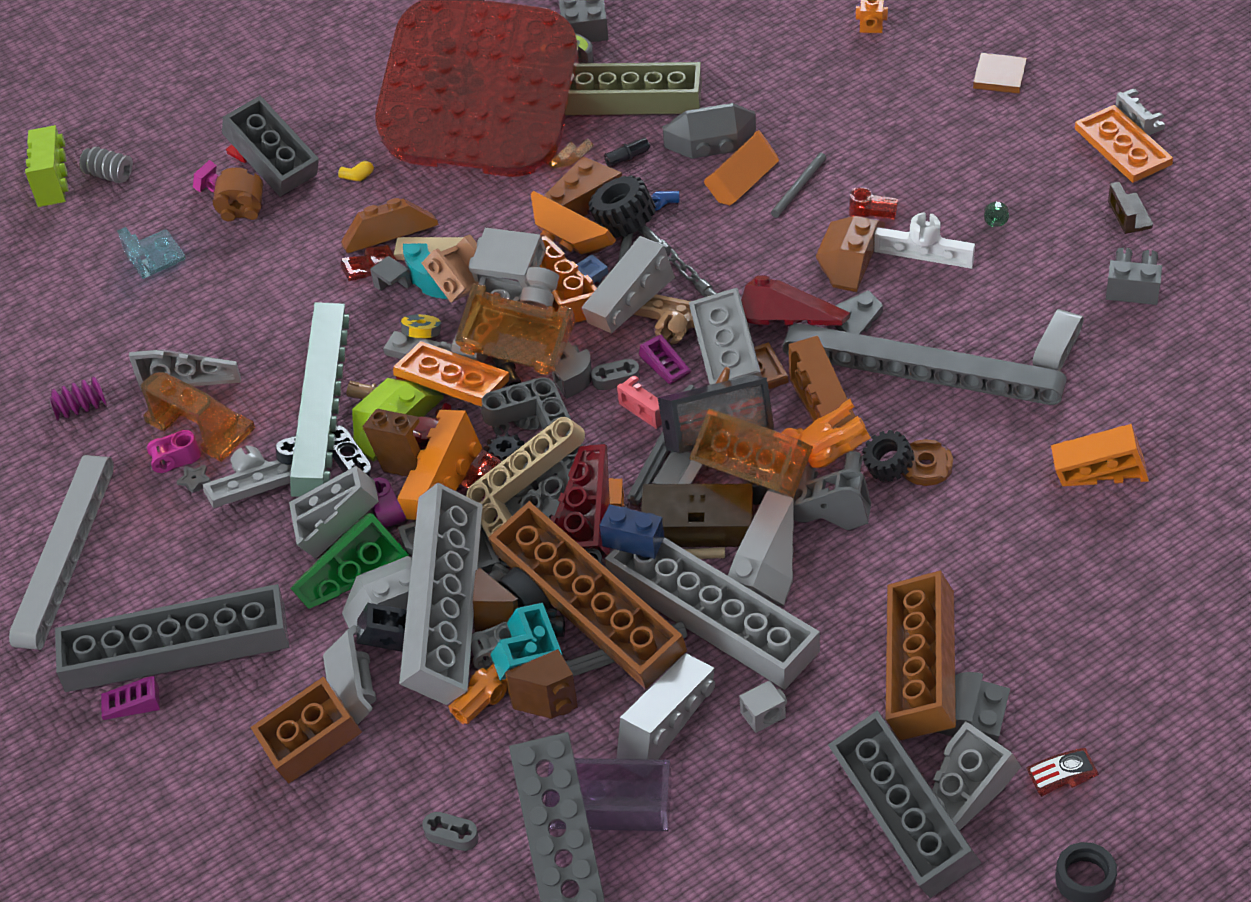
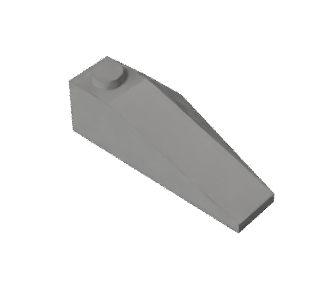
(972, 773)

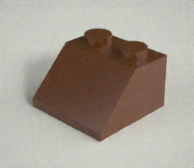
(542, 686)

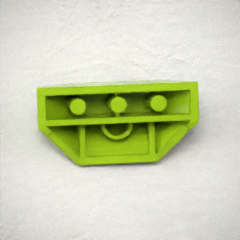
(393, 396)

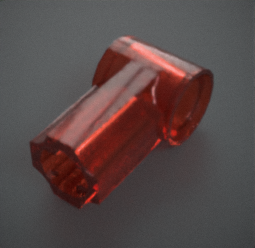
(865, 204)

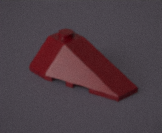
(775, 300)
(585, 498)

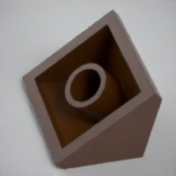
(491, 602)

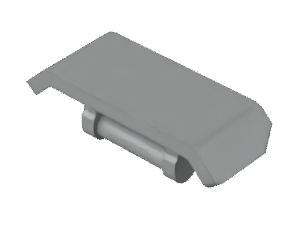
(350, 675)

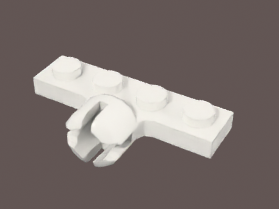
(924, 243)

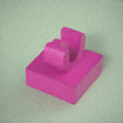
(205, 177)

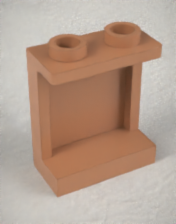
(451, 268)

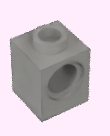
(763, 706)

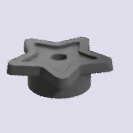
(197, 473)

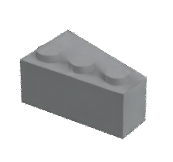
(331, 510)

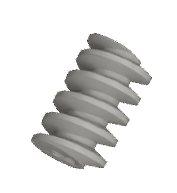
(106, 164)

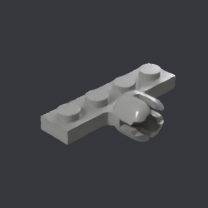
(250, 478)

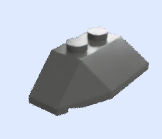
(710, 130)

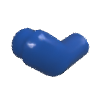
(663, 197)

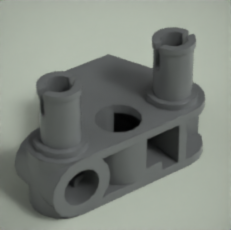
(845, 505)

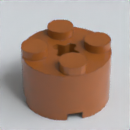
(238, 194)

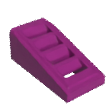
(660, 344)
(150, 702)

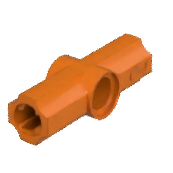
(483, 690)

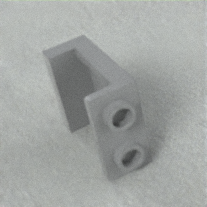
(506, 254)

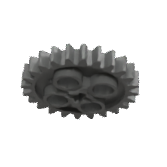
(542, 489)

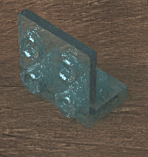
(151, 253)

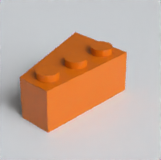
(1100, 457)

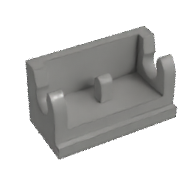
(1138, 113)

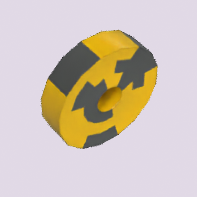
(420, 326)

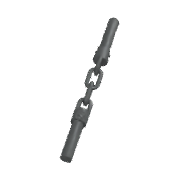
(702, 285)

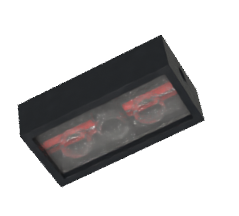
(685, 411)

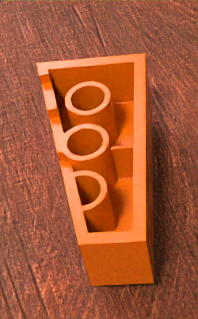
(572, 287)

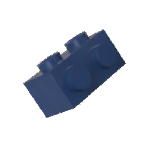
(632, 531)

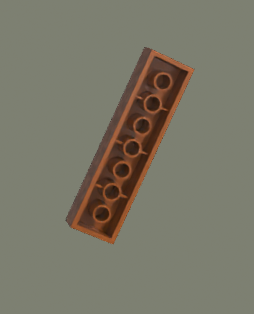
(589, 595)

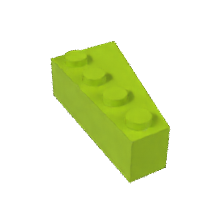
(46, 166)

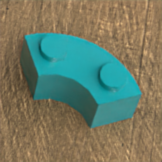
(414, 255)

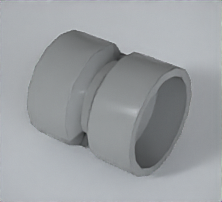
(540, 285)

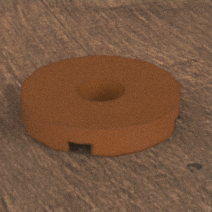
(935, 472)

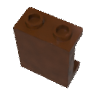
(393, 440)

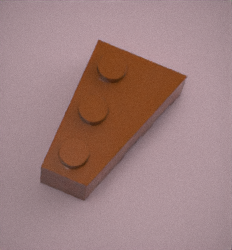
(580, 184)

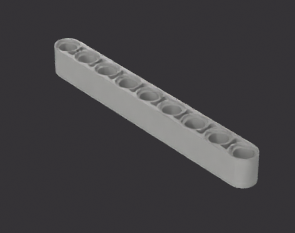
(61, 553)

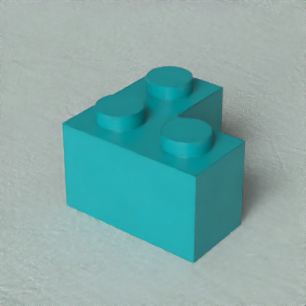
(530, 639)

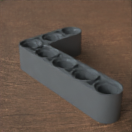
(525, 400)

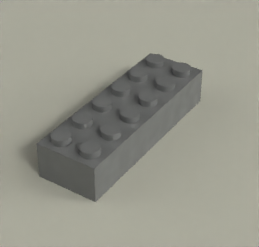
(904, 804)

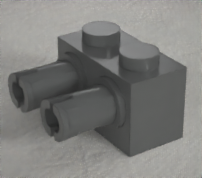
(1133, 280)

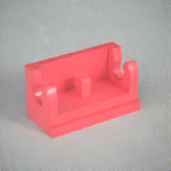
(639, 401)

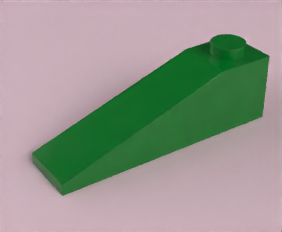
(358, 551)

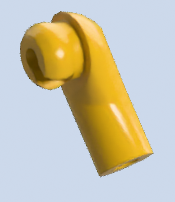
(357, 173)

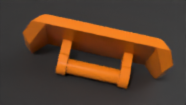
(742, 170)

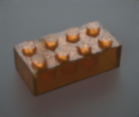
(751, 452)

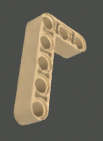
(519, 478)

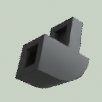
(573, 371)

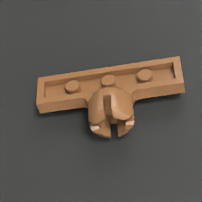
(672, 315)

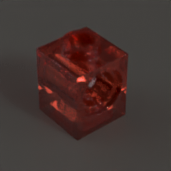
(479, 467)

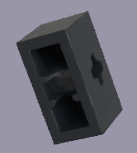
(381, 627)

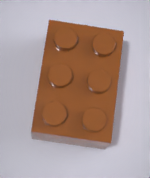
(306, 730)

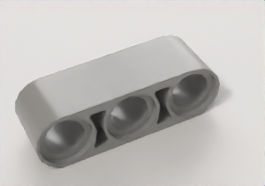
(1058, 340)

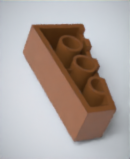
(815, 379)

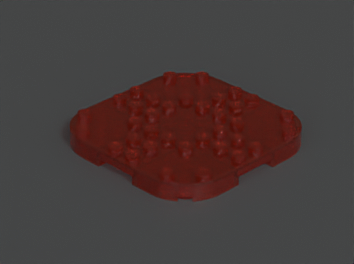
(477, 85)

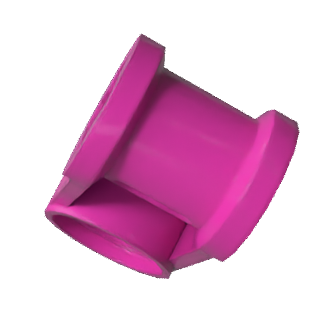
(175, 449)

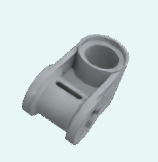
(489, 639)

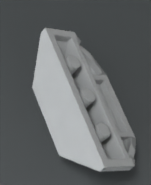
(381, 586)

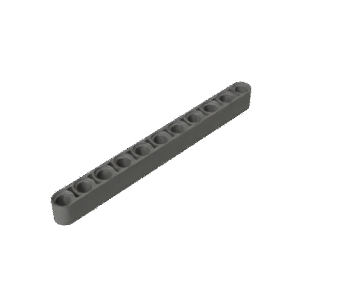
(935, 365)

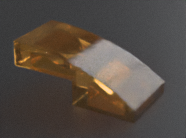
(570, 154)

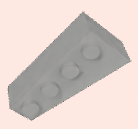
(629, 285)

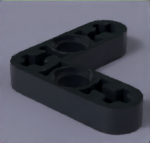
(343, 443)

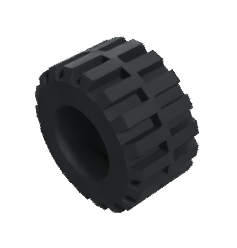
(622, 205)

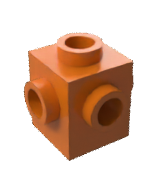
(871, 16)

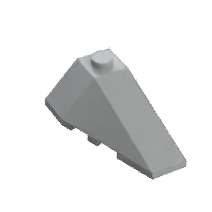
(189, 368)
(767, 550)

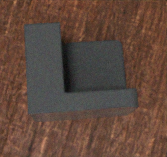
(388, 272)

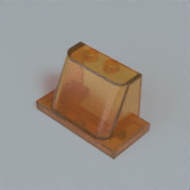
(219, 425)

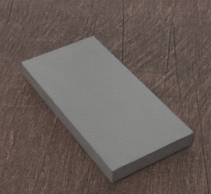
(724, 335)

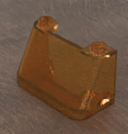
(514, 330)

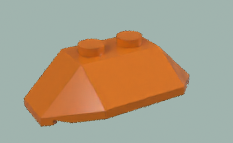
(568, 227)

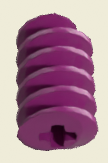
(76, 398)

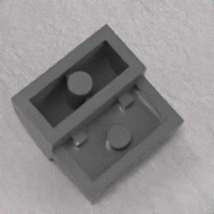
(978, 704)

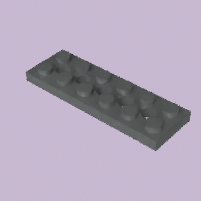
(570, 810)

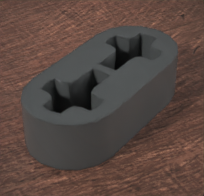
(614, 373)
(451, 829)

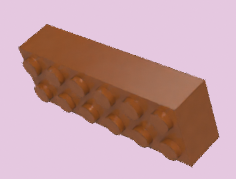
(920, 656)

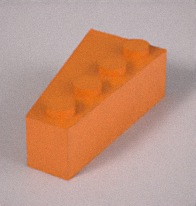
(444, 461)

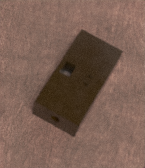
(701, 512)

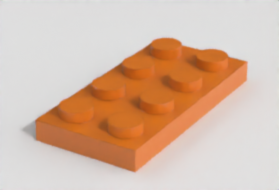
(1123, 143)
(450, 373)

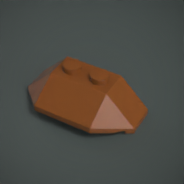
(386, 223)
(847, 251)

